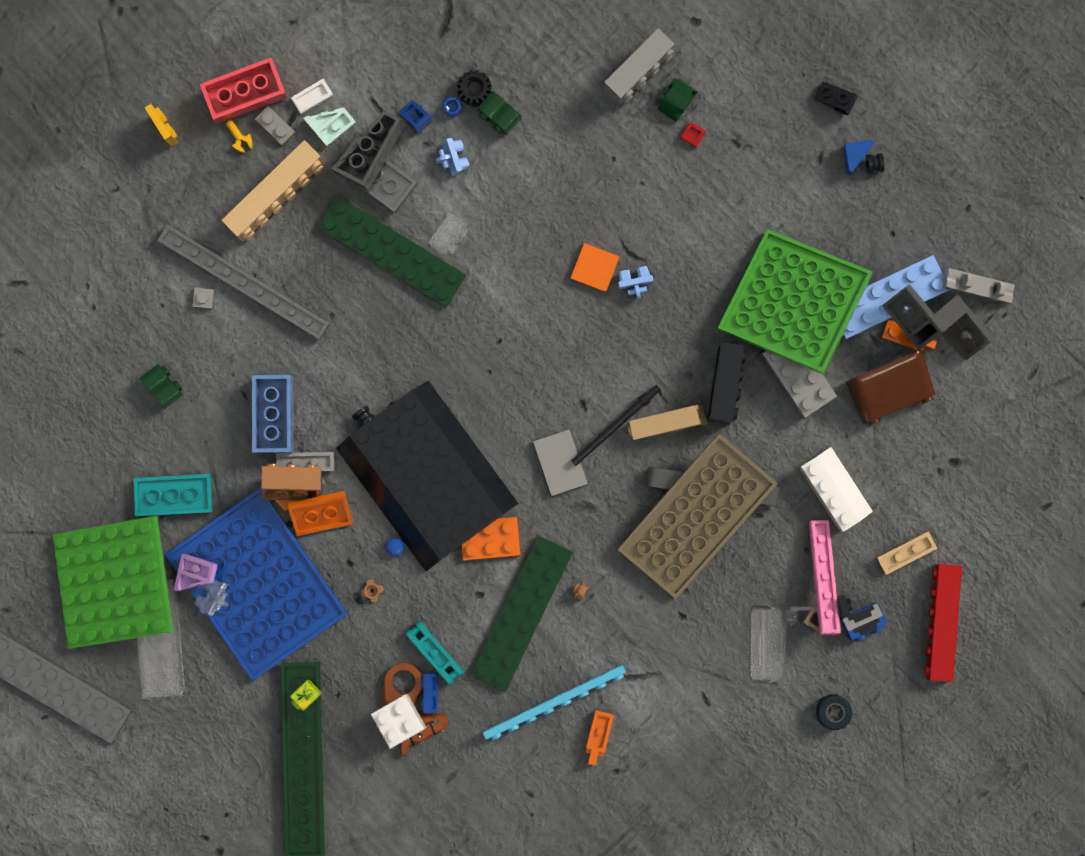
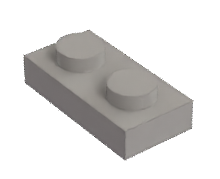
(275, 126)

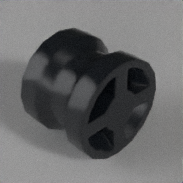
(874, 163)
(363, 416)

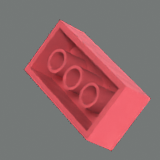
(243, 90)

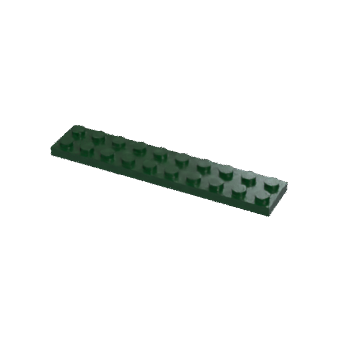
(302, 764)

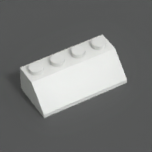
(835, 490)

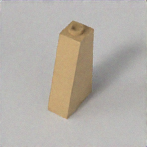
(667, 422)

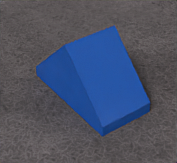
(415, 116)
(854, 154)

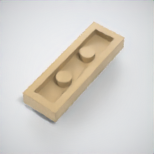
(906, 553)

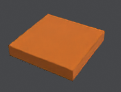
(595, 267)

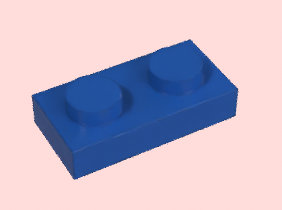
(430, 699)

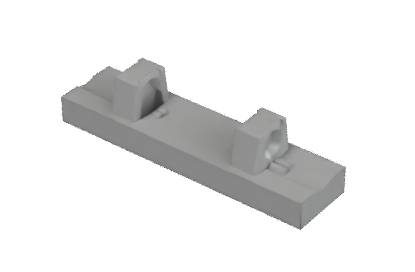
(978, 285)

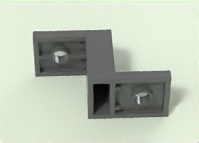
(924, 325)

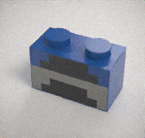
(864, 621)

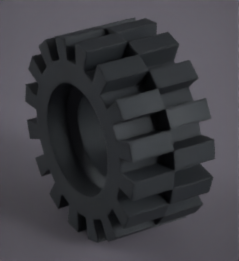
(470, 77)

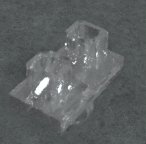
(214, 598)

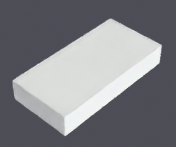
(312, 96)

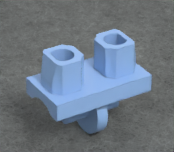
(449, 156)
(643, 278)

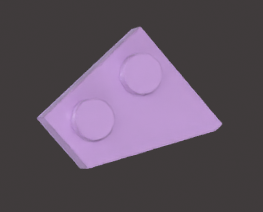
(194, 572)

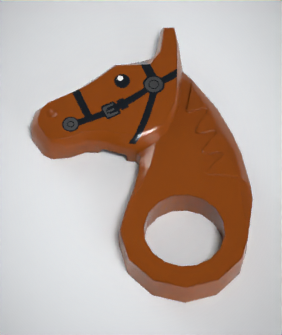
(434, 723)

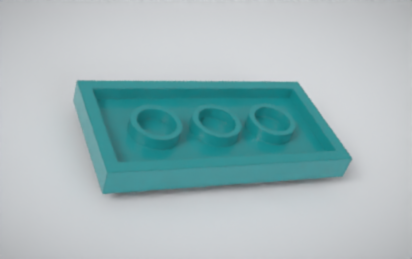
(173, 495)

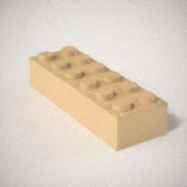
(274, 191)

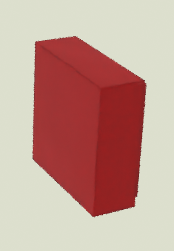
(693, 135)

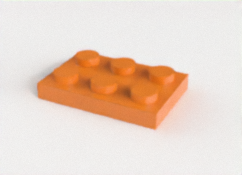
(320, 513)
(494, 541)

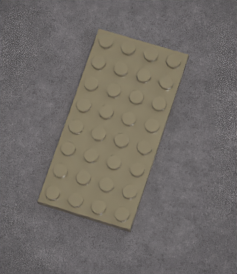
(697, 515)

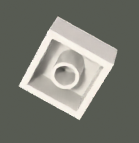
(398, 721)

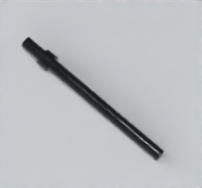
(642, 401)

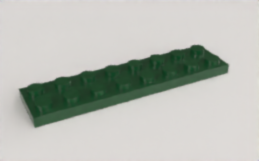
(391, 251)
(522, 613)

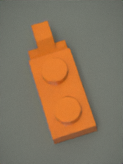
(894, 334)
(598, 735)

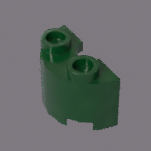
(677, 99)

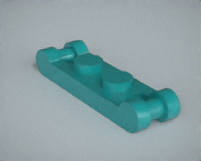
(434, 652)

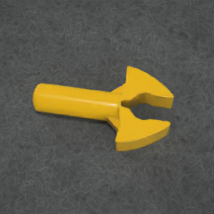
(239, 137)

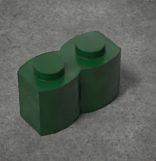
(499, 113)
(161, 386)

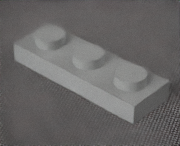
(323, 460)

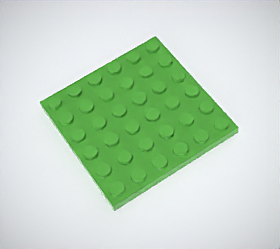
(795, 301)
(112, 582)

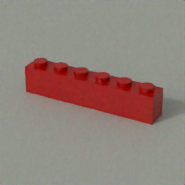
(943, 622)

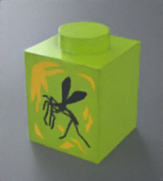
(305, 695)

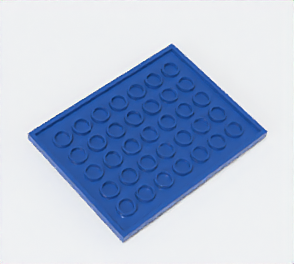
(272, 587)

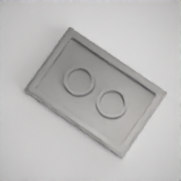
(555, 459)

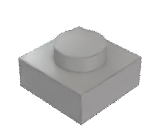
(203, 298)

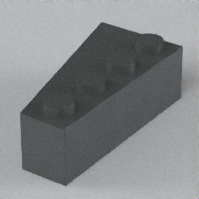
(370, 151)

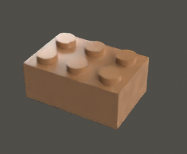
(290, 482)

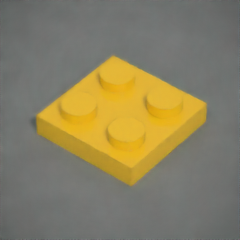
(159, 120)

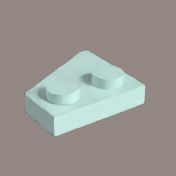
(330, 125)

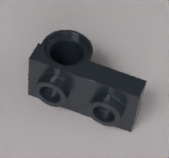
(836, 97)
(844, 606)

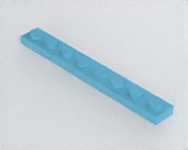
(547, 706)

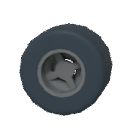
(840, 712)

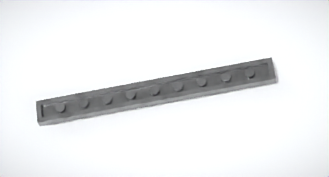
(243, 282)

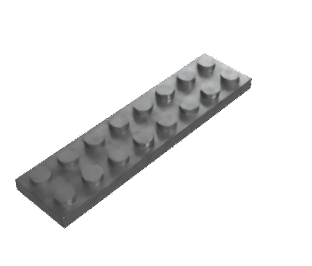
(61, 690)

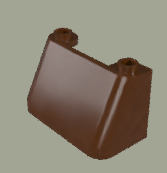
(891, 387)

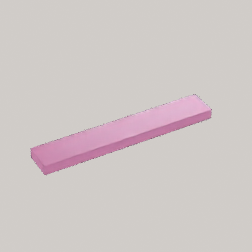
(824, 577)

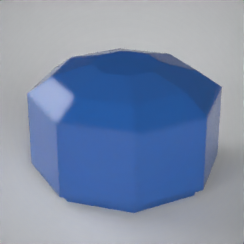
(452, 106)
(395, 547)

